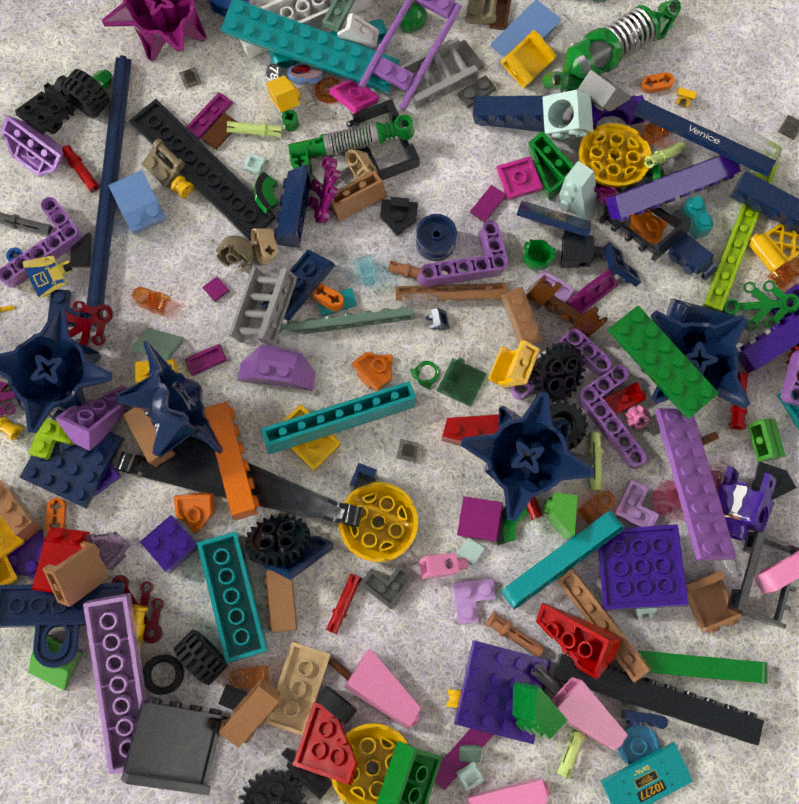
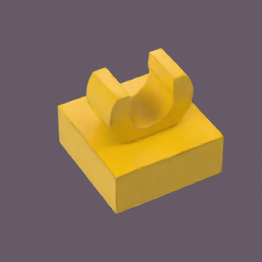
(685, 94)

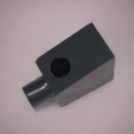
(578, 250)

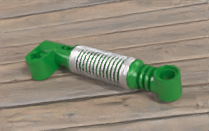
(356, 137)

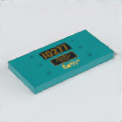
(648, 778)

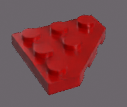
(325, 747)

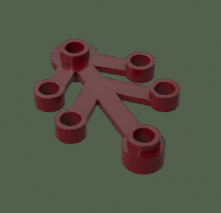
(85, 325)
(153, 623)

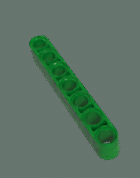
(706, 667)

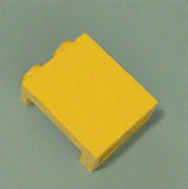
(528, 59)
(514, 366)

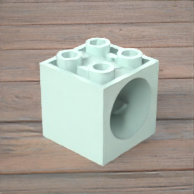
(554, 109)

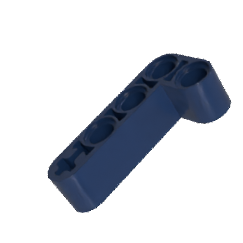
(688, 312)

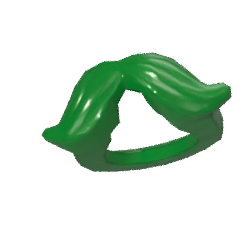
(427, 383)

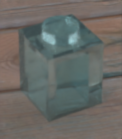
(365, 270)

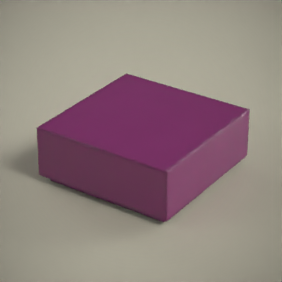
(215, 289)

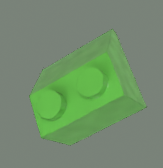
(561, 513)
(57, 677)

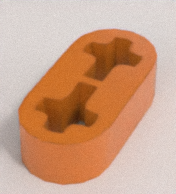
(656, 81)
(329, 296)
(51, 513)

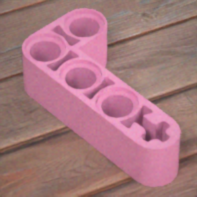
(778, 575)

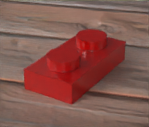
(625, 398)

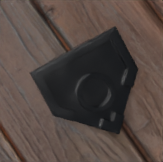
(398, 213)
(783, 484)

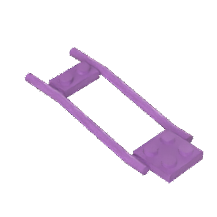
(394, 73)

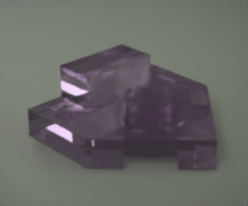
(111, 547)

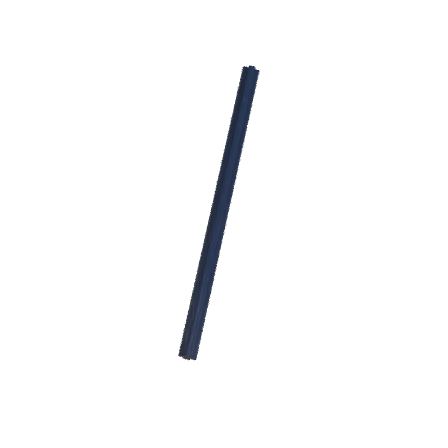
(110, 174)

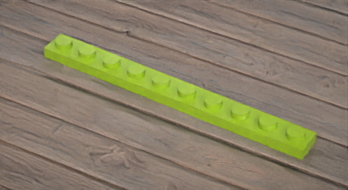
(733, 253)

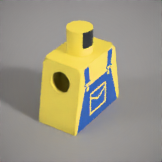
(46, 274)

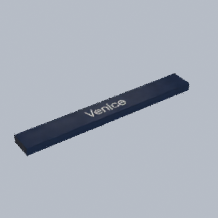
(705, 137)

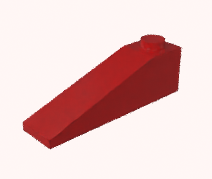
(583, 641)

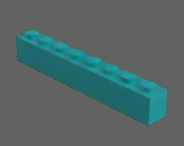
(338, 417)

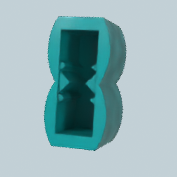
(700, 219)

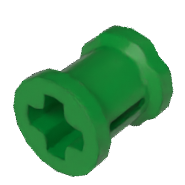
(290, 120)

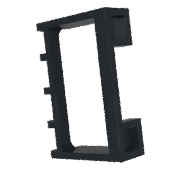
(377, 110)
(678, 220)
(739, 597)

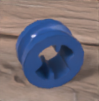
(10, 252)

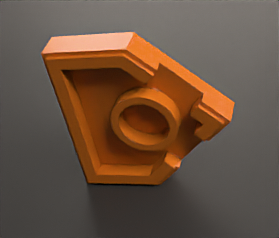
(647, 226)
(374, 370)
(194, 509)

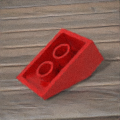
(56, 548)

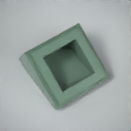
(469, 753)

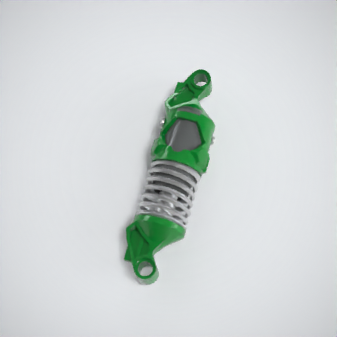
(609, 45)

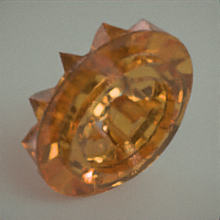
(321, 92)

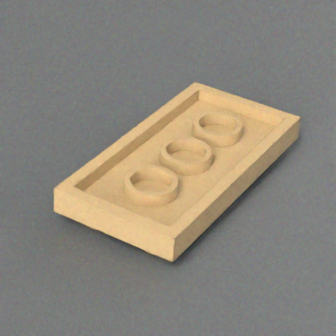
(298, 687)

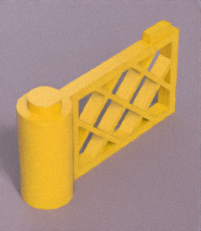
(771, 251)

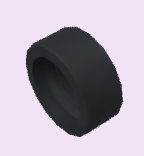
(147, 672)
(336, 704)

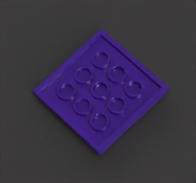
(643, 569)
(488, 689)

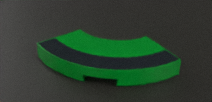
(264, 192)
(507, 527)

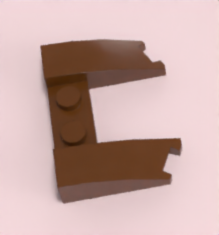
(543, 293)

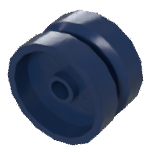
(436, 237)

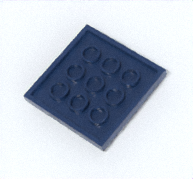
(73, 470)

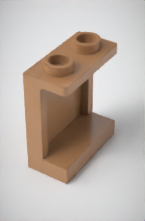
(77, 574)
(709, 603)

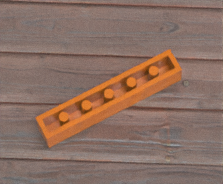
(231, 462)

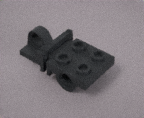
(47, 109)

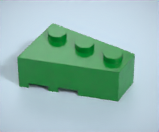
(549, 163)

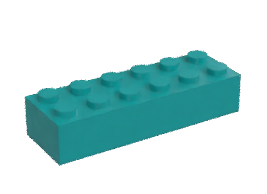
(232, 597)

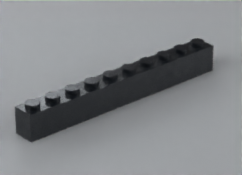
(667, 701)

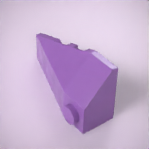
(94, 420)

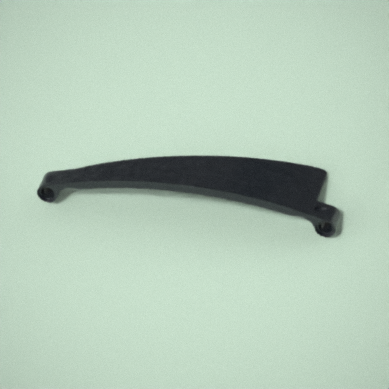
(198, 470)

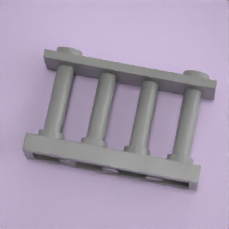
(447, 86)
(276, 309)

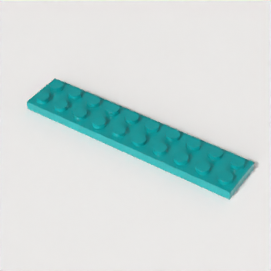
(302, 43)

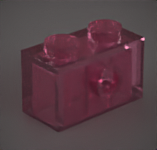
(665, 498)

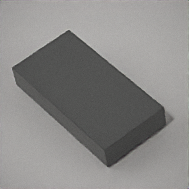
(468, 55)

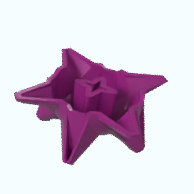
(159, 23)

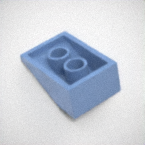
(137, 202)

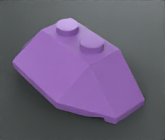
(30, 147)
(277, 368)

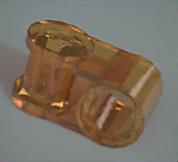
(656, 132)
(785, 275)
(154, 301)
(594, 508)
(251, 676)

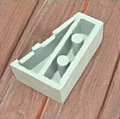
(578, 191)

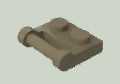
(476, 12)
(159, 167)

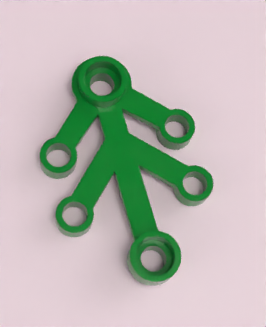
(764, 304)

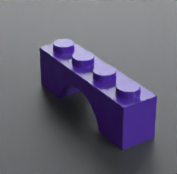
(624, 112)

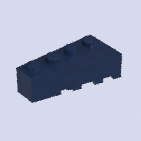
(510, 112)

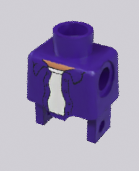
(744, 507)

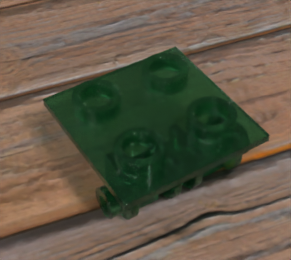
(461, 382)

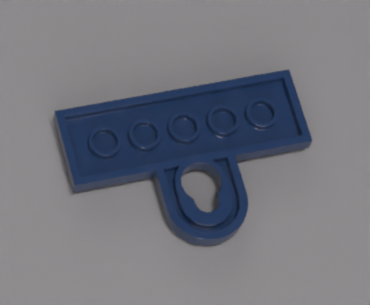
(30, 608)

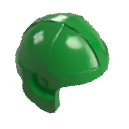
(414, 18)
(538, 254)

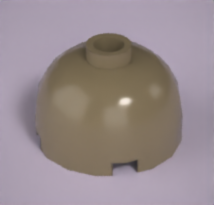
(235, 249)

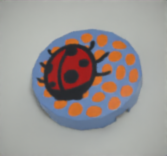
(304, 73)

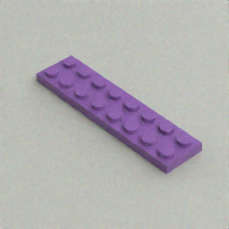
(695, 486)

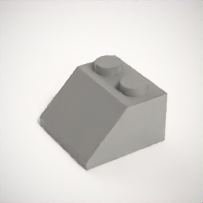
(603, 91)

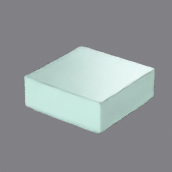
(254, 164)
(471, 551)
(470, 776)

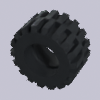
(85, 93)
(576, 419)
(200, 657)

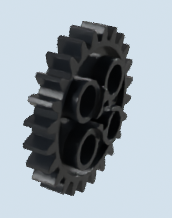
(559, 371)
(292, 540)
(289, 795)

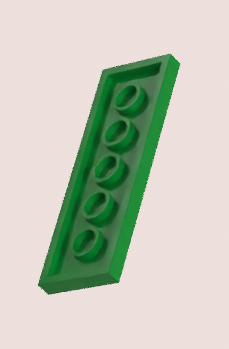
(663, 362)

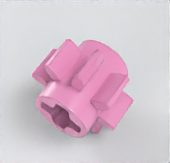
(637, 417)

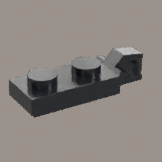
(313, 782)

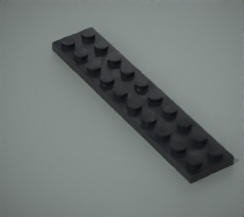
(203, 169)

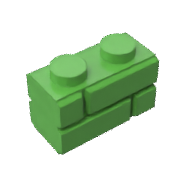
(766, 440)

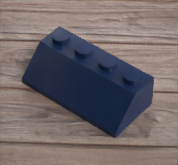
(293, 208)

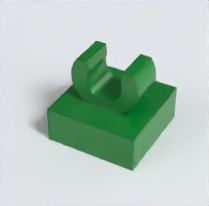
(657, 172)

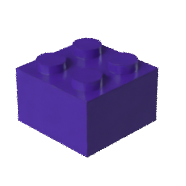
(170, 544)

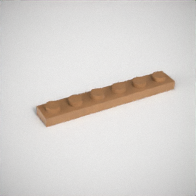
(456, 291)
(594, 613)

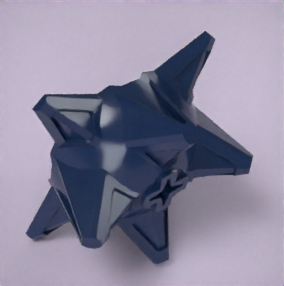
(711, 351)
(51, 371)
(171, 403)
(517, 471)

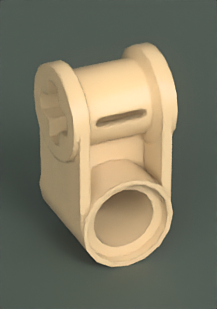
(359, 163)
(264, 245)

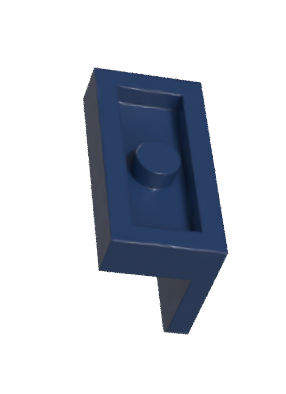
(364, 472)

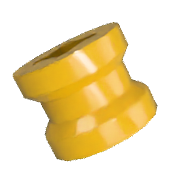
(182, 187)
(454, 696)

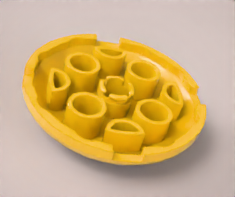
(617, 142)
(399, 518)
(369, 743)

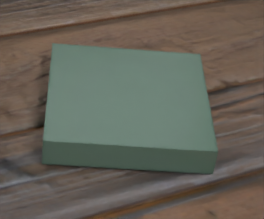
(164, 342)

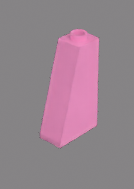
(381, 690)
(588, 714)
(526, 792)

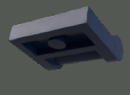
(639, 718)

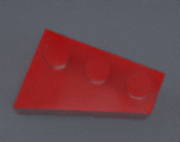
(469, 426)

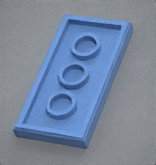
(536, 18)

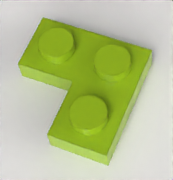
(46, 437)

